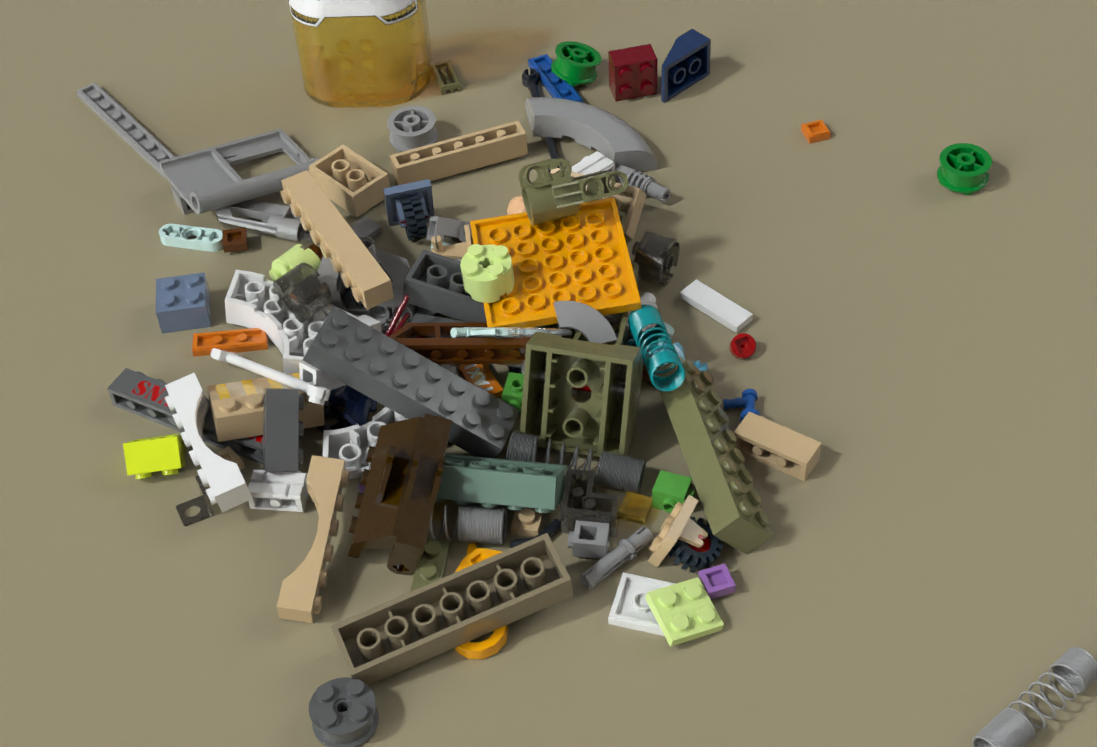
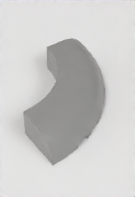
(590, 128)

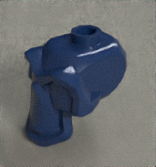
(356, 404)

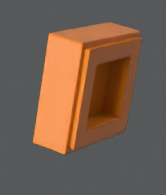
(815, 131)

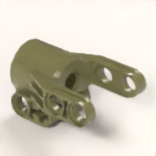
(559, 194)

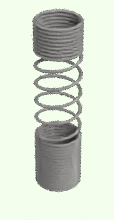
(477, 525)
(1012, 728)

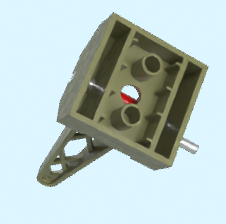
(606, 370)

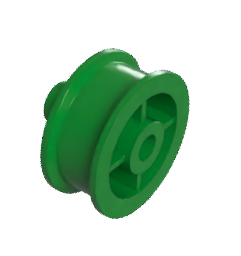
(576, 63)
(964, 168)

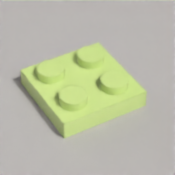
(684, 611)

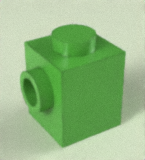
(513, 390)
(670, 489)

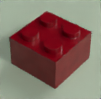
(633, 72)

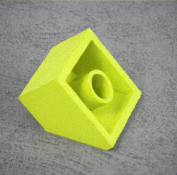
(154, 454)

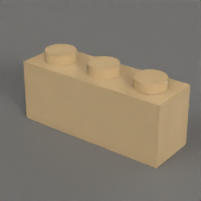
(777, 446)

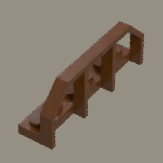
(461, 350)

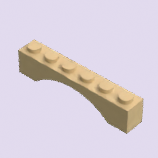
(301, 589)

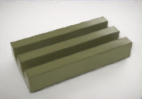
(449, 86)

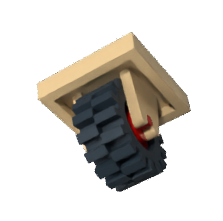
(685, 539)

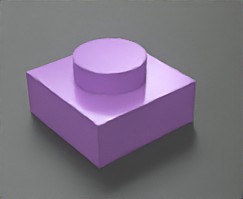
(717, 581)

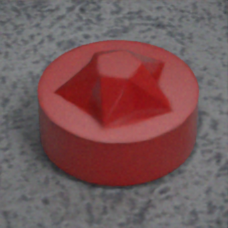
(742, 346)

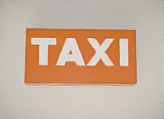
(474, 374)

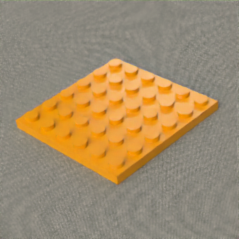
(561, 260)

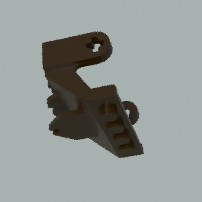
(400, 490)

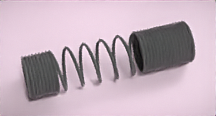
(612, 471)

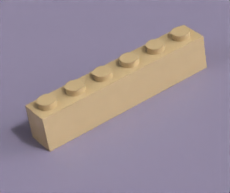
(460, 154)

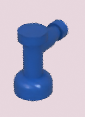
(747, 401)

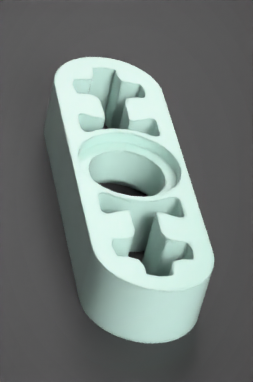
(176, 236)

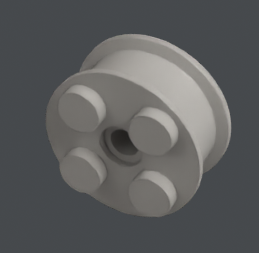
(412, 128)

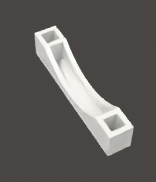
(223, 476)

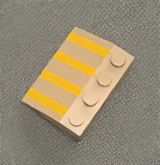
(239, 408)

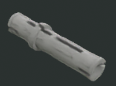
(626, 550)

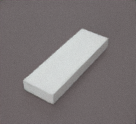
(716, 306)

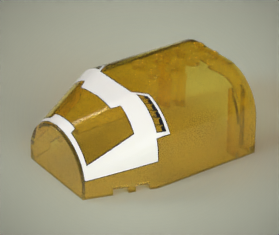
(362, 50)

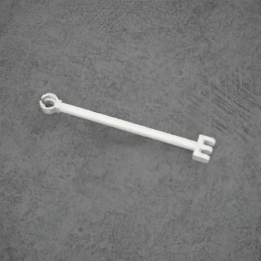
(317, 393)

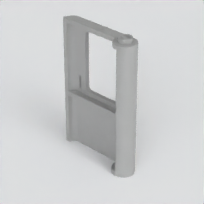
(211, 183)

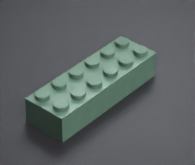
(502, 483)

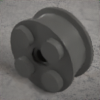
(343, 713)

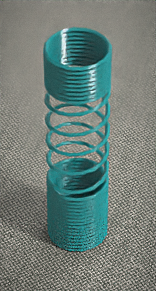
(652, 340)

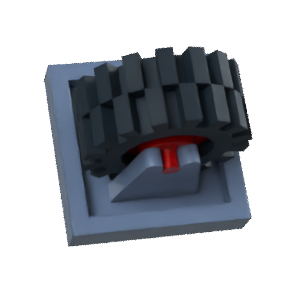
(410, 207)

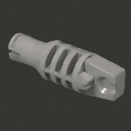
(644, 182)

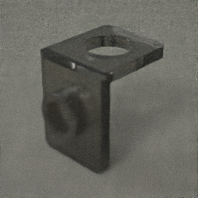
(202, 502)

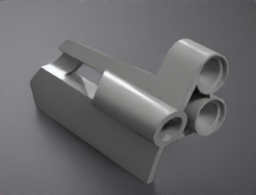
(276, 219)

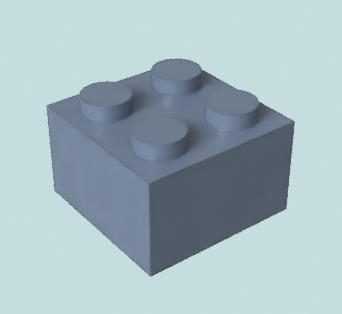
(183, 303)

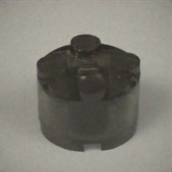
(656, 257)
(302, 292)

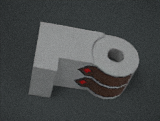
(447, 228)

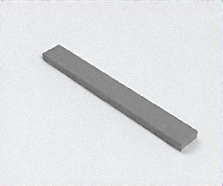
(124, 125)

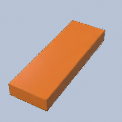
(230, 340)

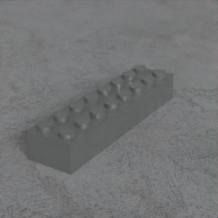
(410, 383)

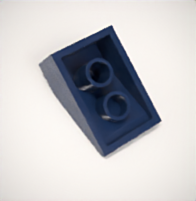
(685, 64)

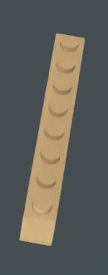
(337, 240)

